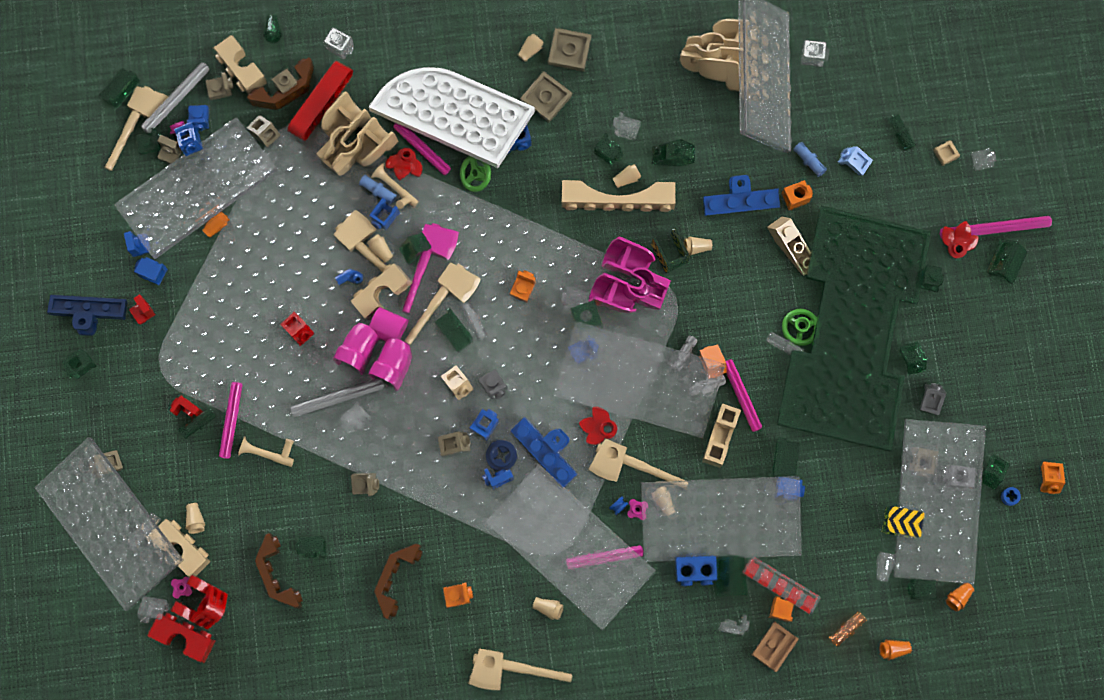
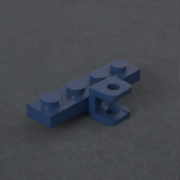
(87, 310)

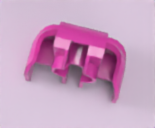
(633, 261)
(361, 340)

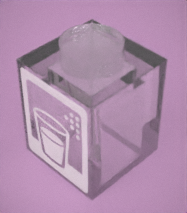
(338, 43)
(814, 53)

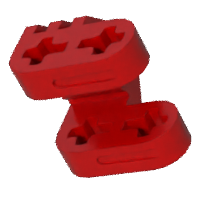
(209, 610)

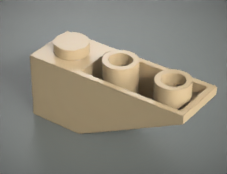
(791, 242)

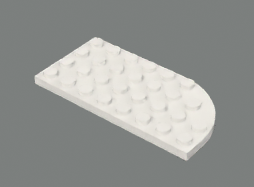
(454, 112)

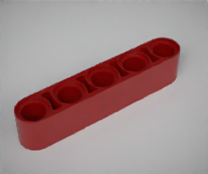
(320, 101)

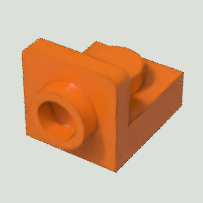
(523, 286)
(1052, 477)
(457, 595)

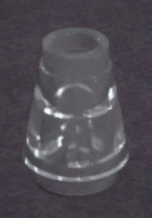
(884, 565)

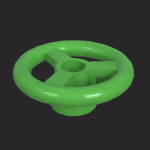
(477, 172)
(801, 320)

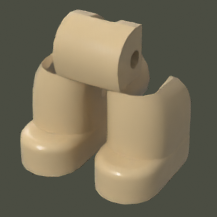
(715, 53)
(339, 124)

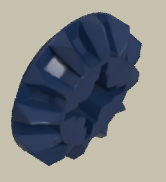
(492, 453)

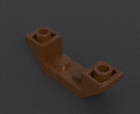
(260, 98)
(269, 548)
(410, 555)

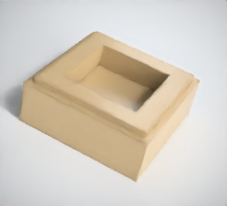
(946, 153)

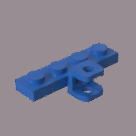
(741, 198)
(546, 449)

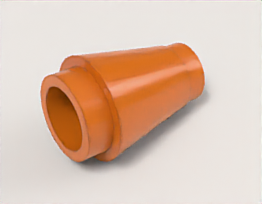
(215, 224)
(958, 598)
(893, 649)

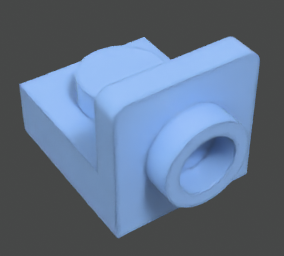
(855, 159)

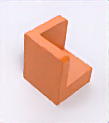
(781, 610)

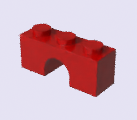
(198, 643)

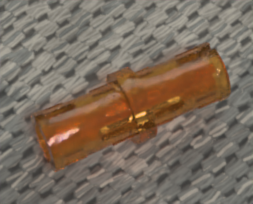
(847, 629)

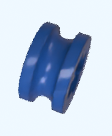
(1014, 492)
(619, 505)

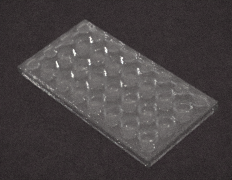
(764, 74)
(195, 188)
(639, 379)
(944, 481)
(721, 518)
(108, 523)
(570, 547)

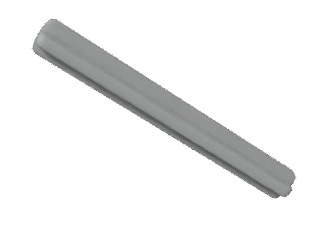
(181, 91)
(337, 397)

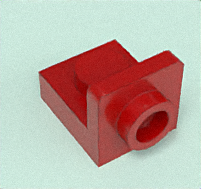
(142, 310)
(297, 328)
(189, 408)

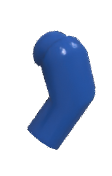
(349, 275)

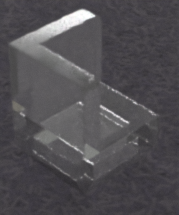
(152, 608)

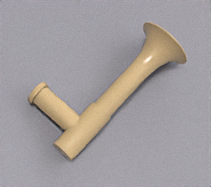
(407, 197)
(279, 458)

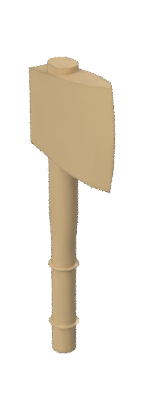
(144, 103)
(353, 234)
(453, 281)
(610, 458)
(489, 667)

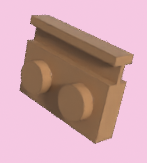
(775, 647)

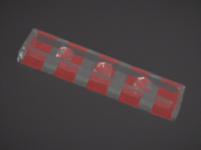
(781, 585)

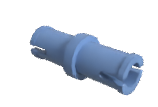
(810, 159)
(377, 189)

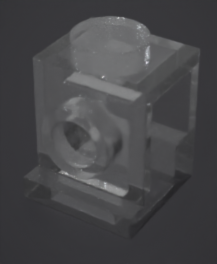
(355, 419)

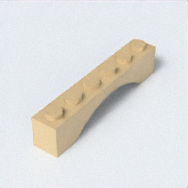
(579, 195)

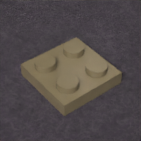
(569, 49)
(546, 96)

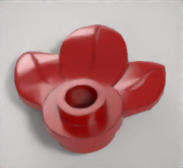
(404, 165)
(960, 236)
(595, 426)

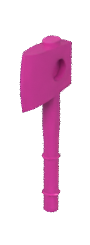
(442, 244)

